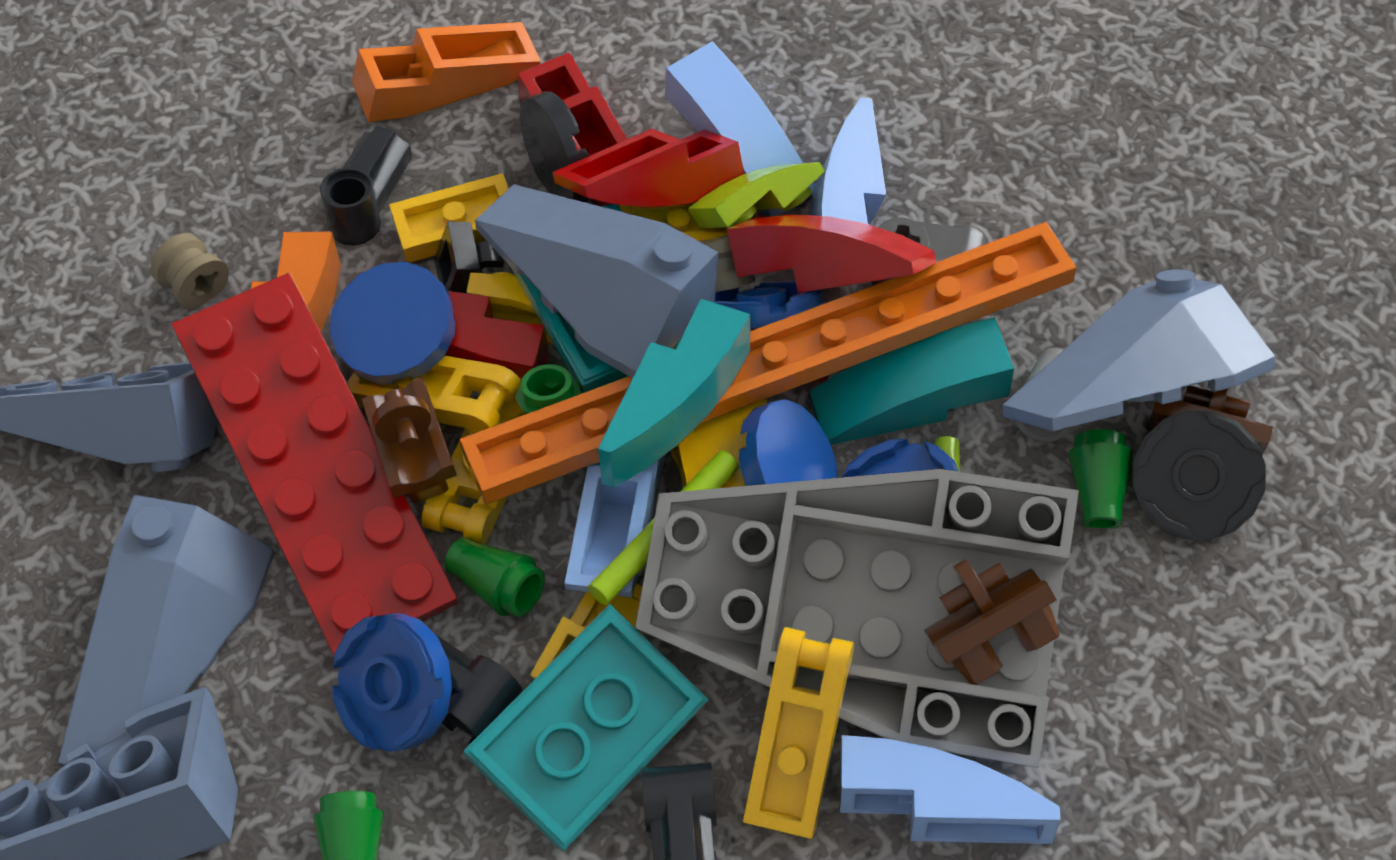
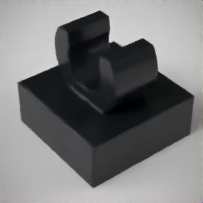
(460, 256)

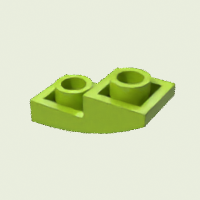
(760, 189)

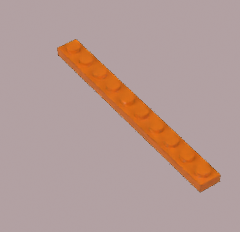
(788, 354)

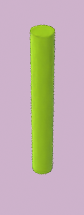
(635, 554)

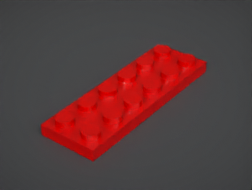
(311, 460)

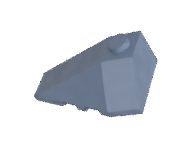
(603, 270)
(1143, 351)
(140, 419)
(163, 613)
(140, 797)

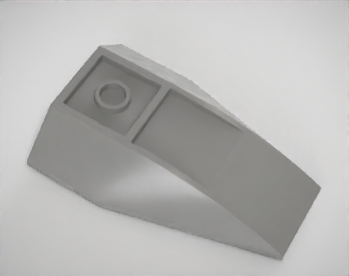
(865, 568)

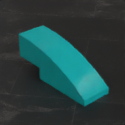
(915, 383)
(674, 391)

